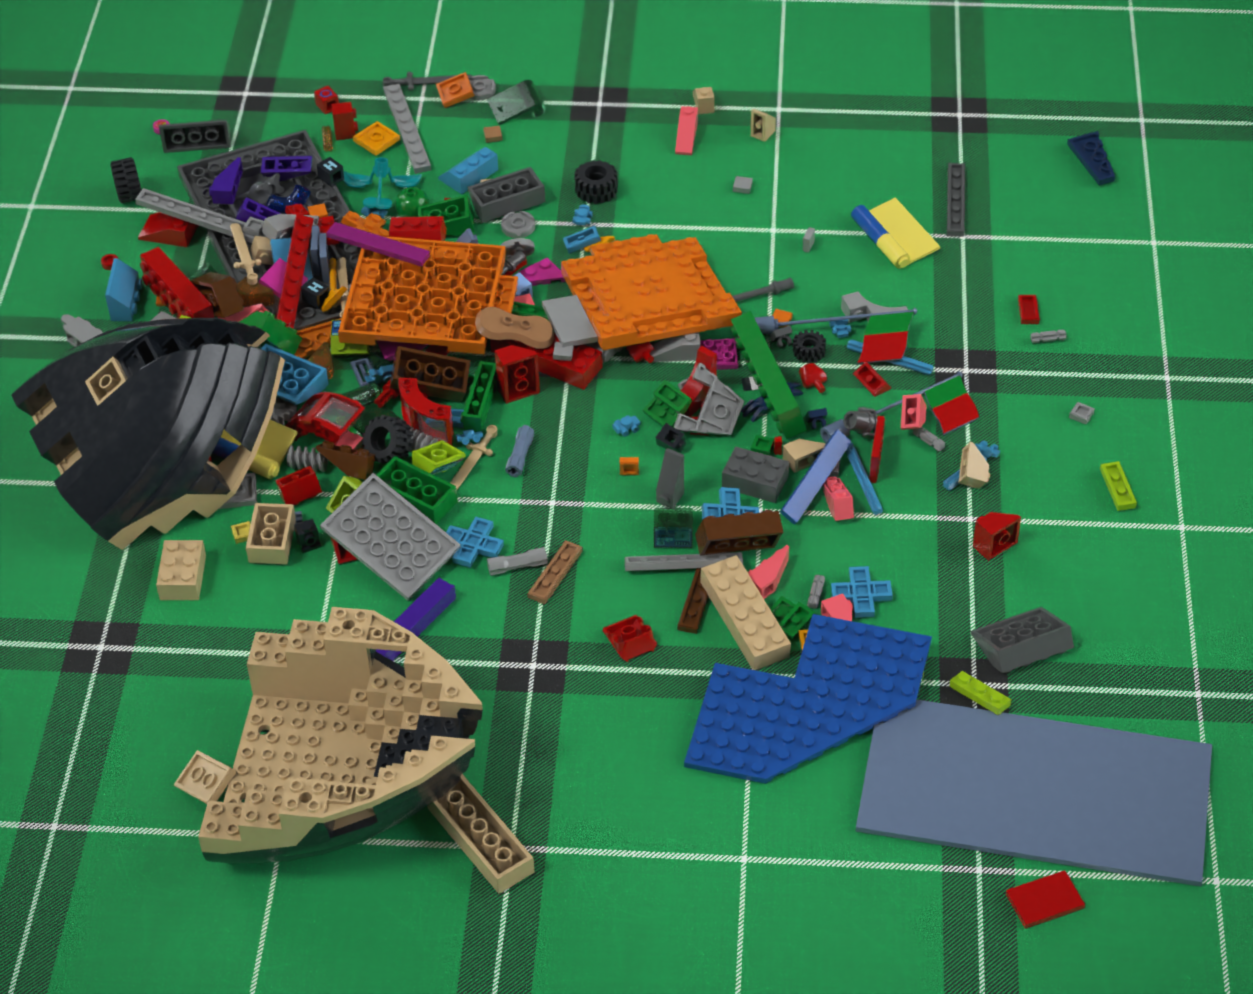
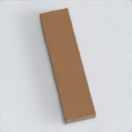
(555, 572)

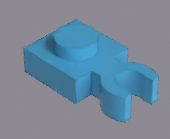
(381, 375)

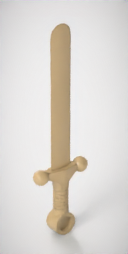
(246, 261)
(342, 281)
(478, 450)

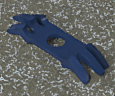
(759, 404)

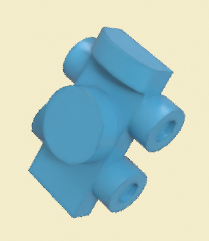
(366, 211)
(583, 215)
(840, 328)
(625, 424)
(467, 435)
(988, 451)

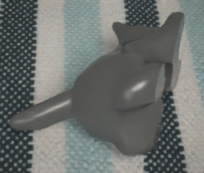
(261, 190)

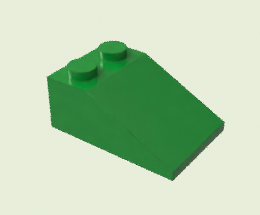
(455, 211)

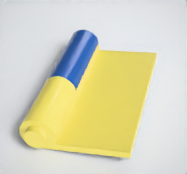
(895, 232)
(270, 452)

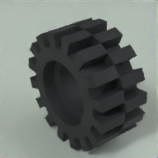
(806, 353)

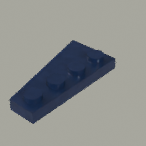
(1092, 155)

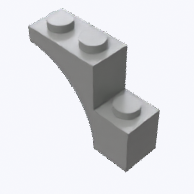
(856, 305)

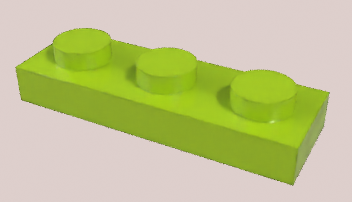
(1118, 486)
(980, 693)

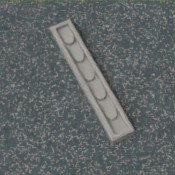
(675, 561)

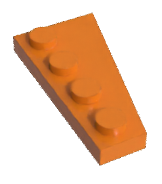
(313, 338)

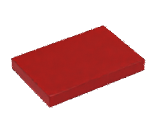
(877, 449)
(1045, 899)

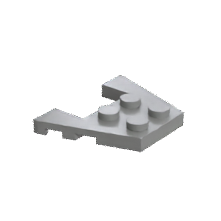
(718, 410)

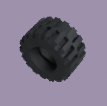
(126, 179)
(596, 181)
(400, 438)

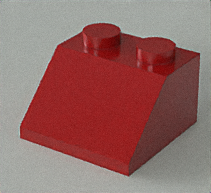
(996, 533)

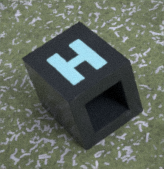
(330, 171)
(314, 292)

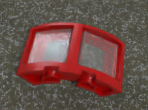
(423, 413)
(327, 416)

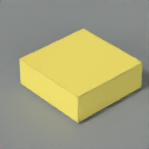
(241, 531)

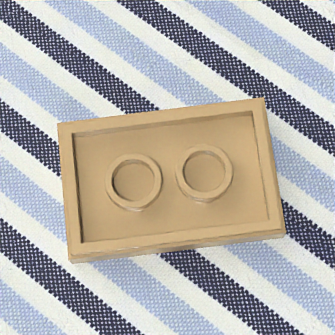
(204, 778)

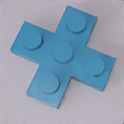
(729, 504)
(475, 542)
(863, 591)

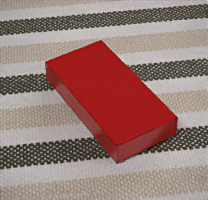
(1028, 309)

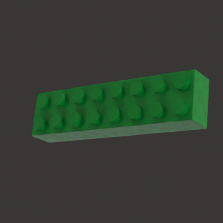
(768, 375)

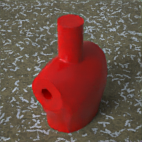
(641, 351)
(812, 376)

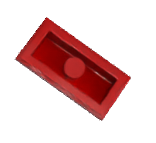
(871, 379)

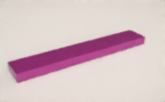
(378, 244)

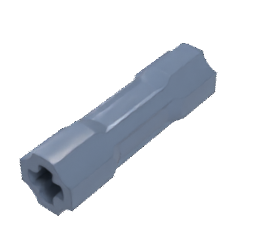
(517, 459)

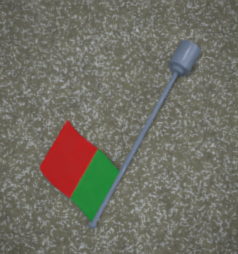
(883, 338)
(946, 400)

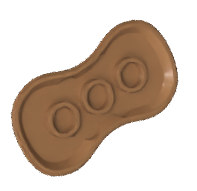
(501, 325)

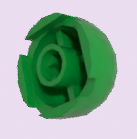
(409, 201)

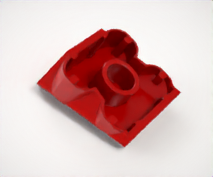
(630, 637)

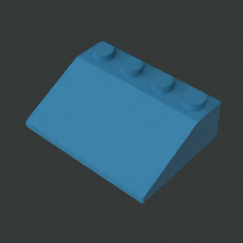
(299, 377)

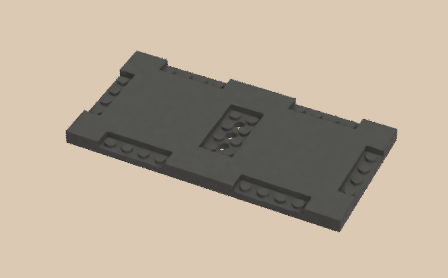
(200, 174)

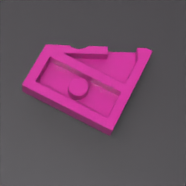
(542, 273)

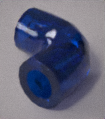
(298, 196)

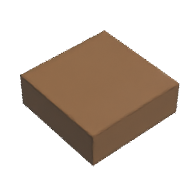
(492, 134)

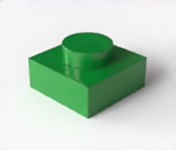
(762, 445)

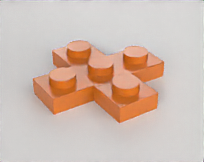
(372, 223)

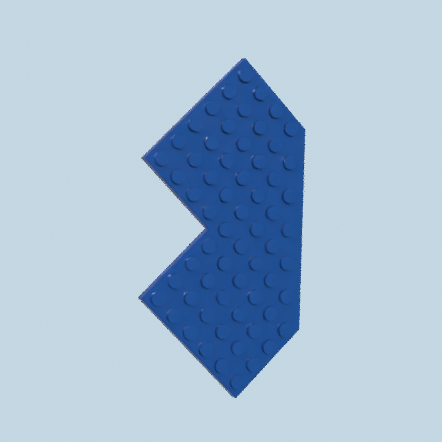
(843, 686)

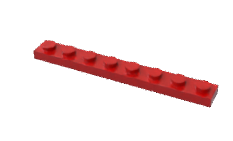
(294, 269)

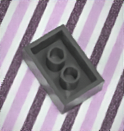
(755, 474)

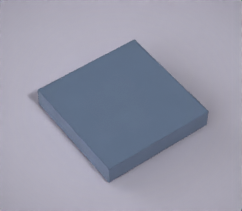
(315, 251)
(324, 257)

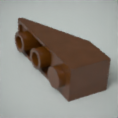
(352, 462)

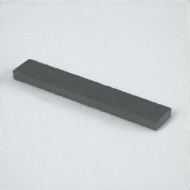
(956, 200)

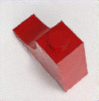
(695, 389)

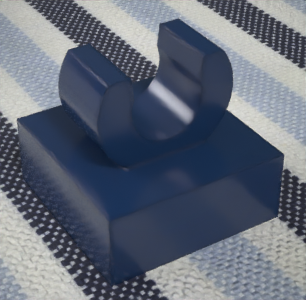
(816, 415)

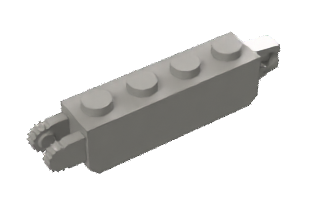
(78, 329)

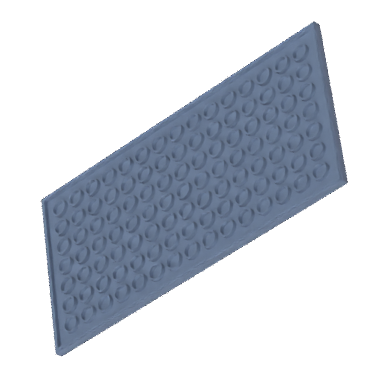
(1039, 790)

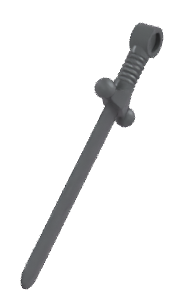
(419, 80)

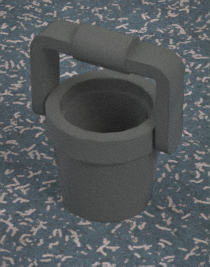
(861, 421)

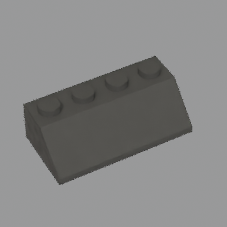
(195, 136)
(507, 194)

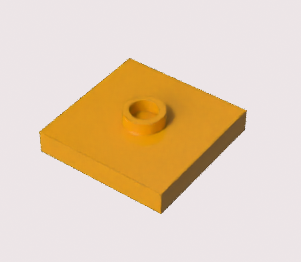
(376, 138)

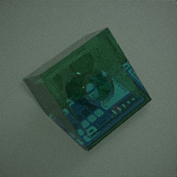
(673, 527)

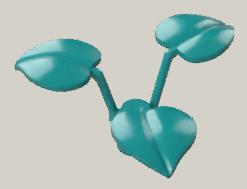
(381, 170)

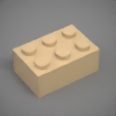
(270, 533)
(181, 570)

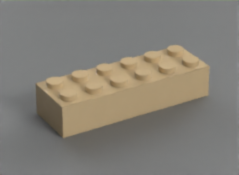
(745, 613)
(483, 836)

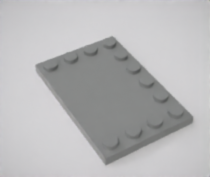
(390, 536)

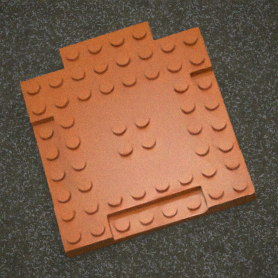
(648, 290)
(427, 302)

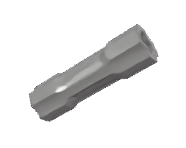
(504, 563)

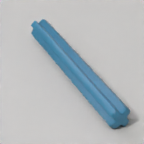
(904, 362)
(864, 480)

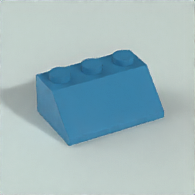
(471, 170)
(123, 291)

